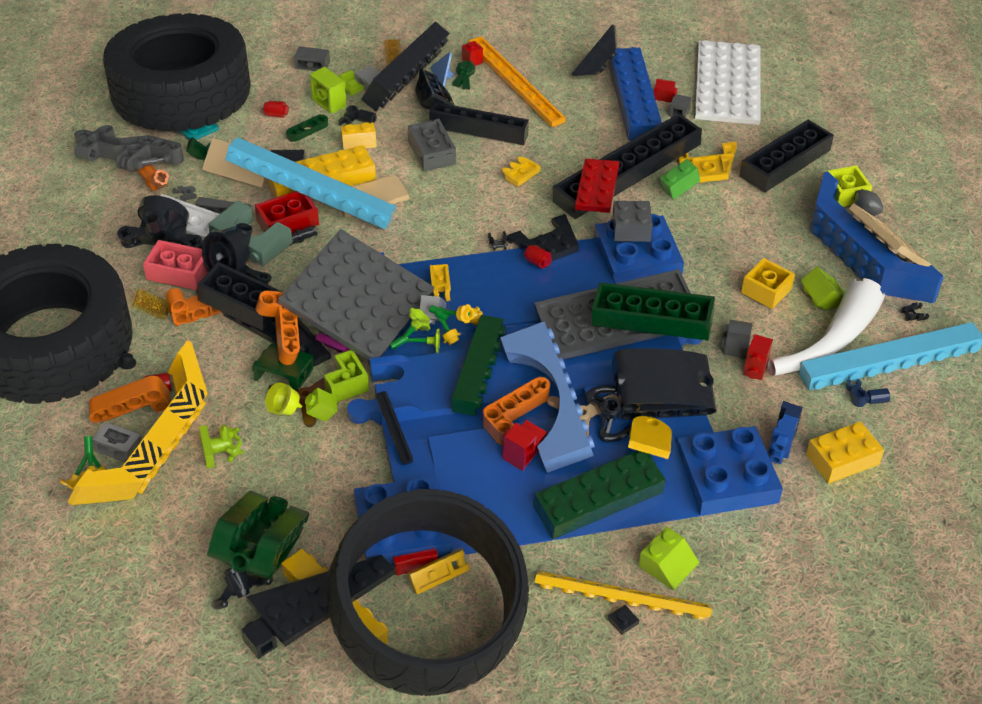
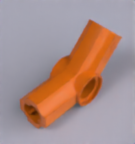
(153, 178)

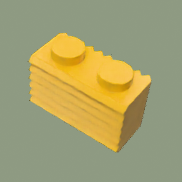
(358, 135)

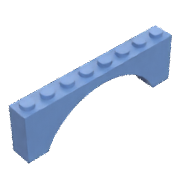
(567, 438)

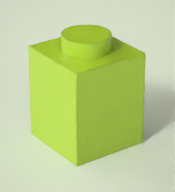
(321, 404)

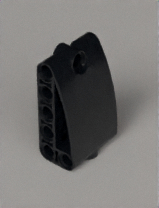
(663, 383)

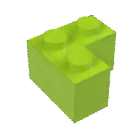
(348, 379)

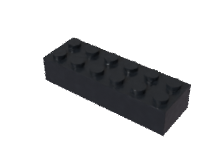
(786, 155)

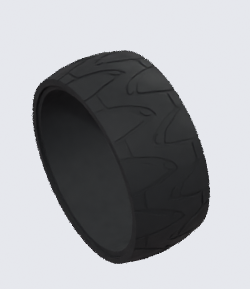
(445, 514)

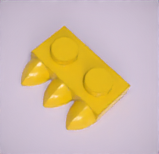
(521, 172)

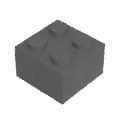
(632, 221)

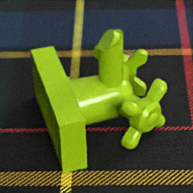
(220, 444)

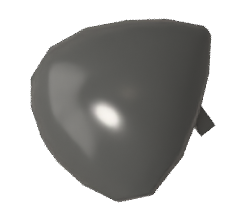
(868, 201)

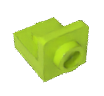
(352, 86)

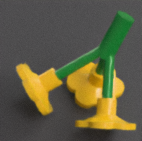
(88, 448)

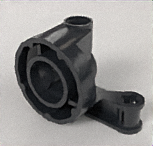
(161, 220)
(231, 249)

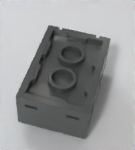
(431, 145)

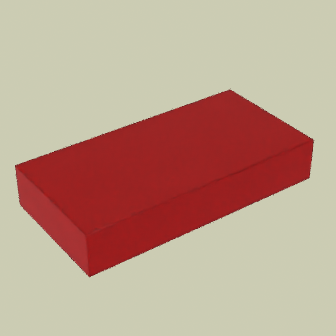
(409, 562)

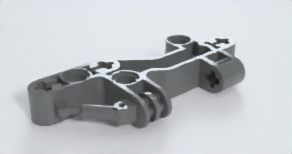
(128, 152)

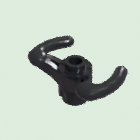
(608, 411)
(238, 584)

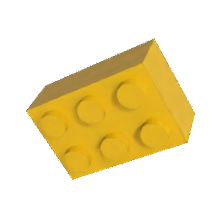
(844, 452)

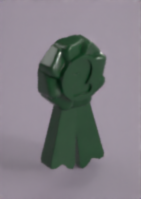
(464, 71)

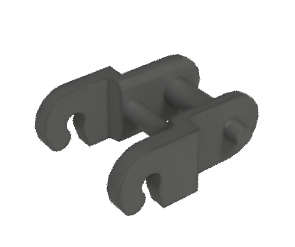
(189, 190)

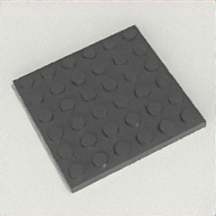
(355, 295)

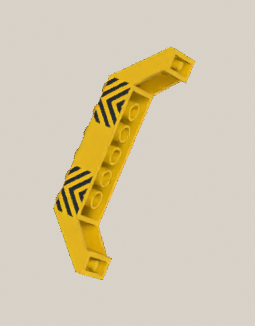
(157, 445)

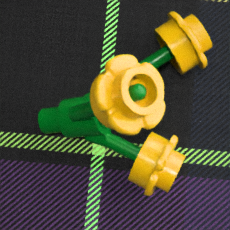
(463, 313)

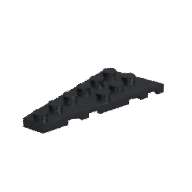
(307, 340)
(303, 604)

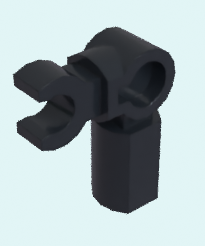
(361, 115)

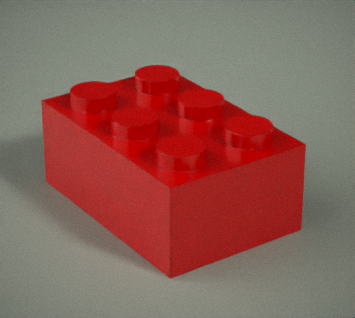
(290, 210)

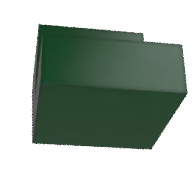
(197, 149)

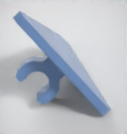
(442, 69)

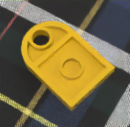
(650, 436)

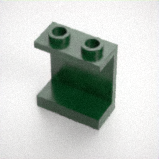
(296, 372)

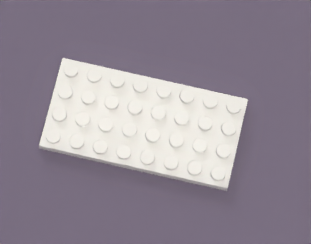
(728, 82)

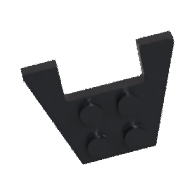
(558, 242)

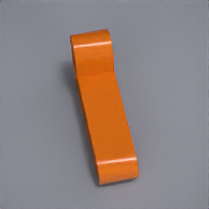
(188, 309)
(286, 325)
(129, 398)
(501, 413)

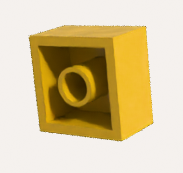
(768, 283)

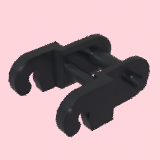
(503, 240)
(911, 308)

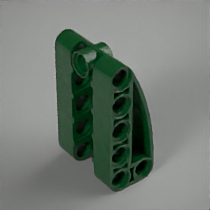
(257, 534)

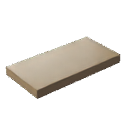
(216, 164)
(386, 189)

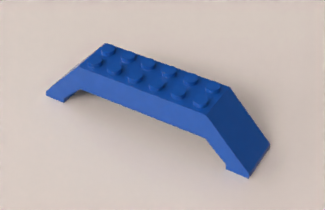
(866, 253)

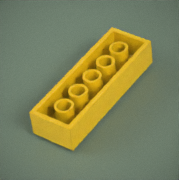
(348, 166)

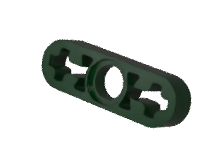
(298, 132)

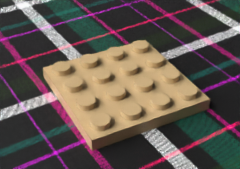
(888, 236)

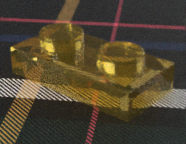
(151, 304)

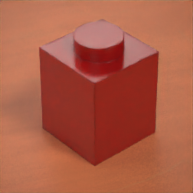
(472, 52)
(665, 90)

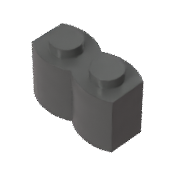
(737, 339)

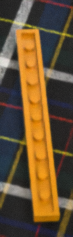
(520, 84)

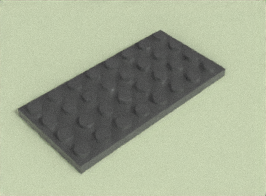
(572, 317)

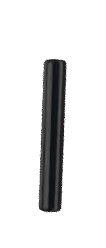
(394, 428)

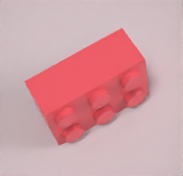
(175, 265)

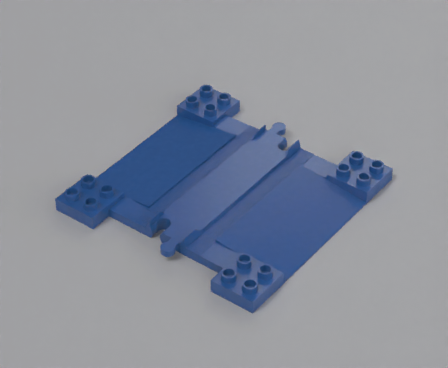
(456, 454)

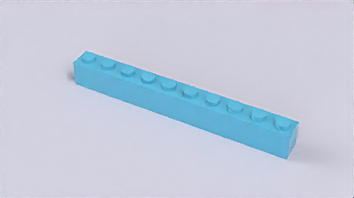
(310, 183)
(890, 356)

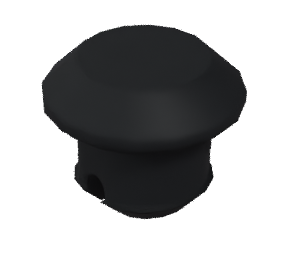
(127, 361)

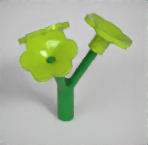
(421, 322)

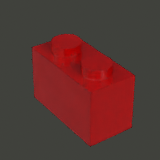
(758, 357)

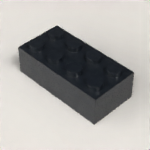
(234, 294)

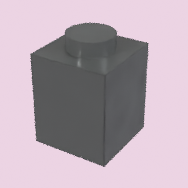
(681, 105)

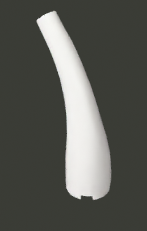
(851, 318)

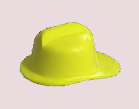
(282, 399)

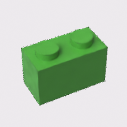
(680, 179)

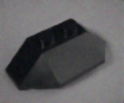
(599, 54)
(431, 90)

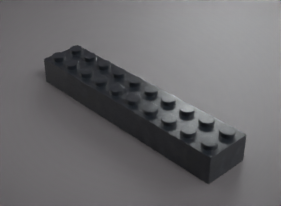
(637, 159)

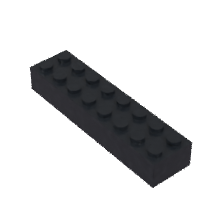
(405, 67)

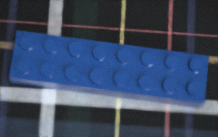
(634, 92)

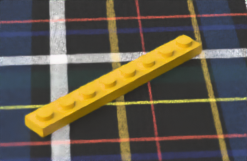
(631, 596)

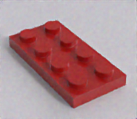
(597, 185)

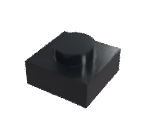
(623, 619)

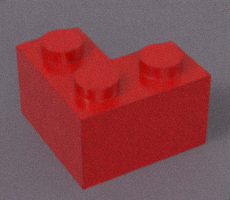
(522, 443)

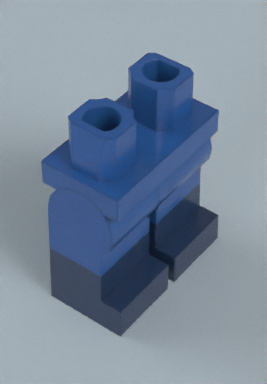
(784, 432)

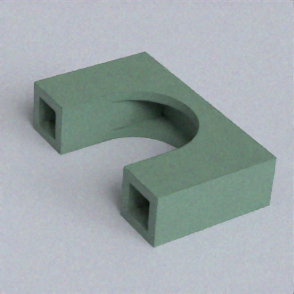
(262, 247)

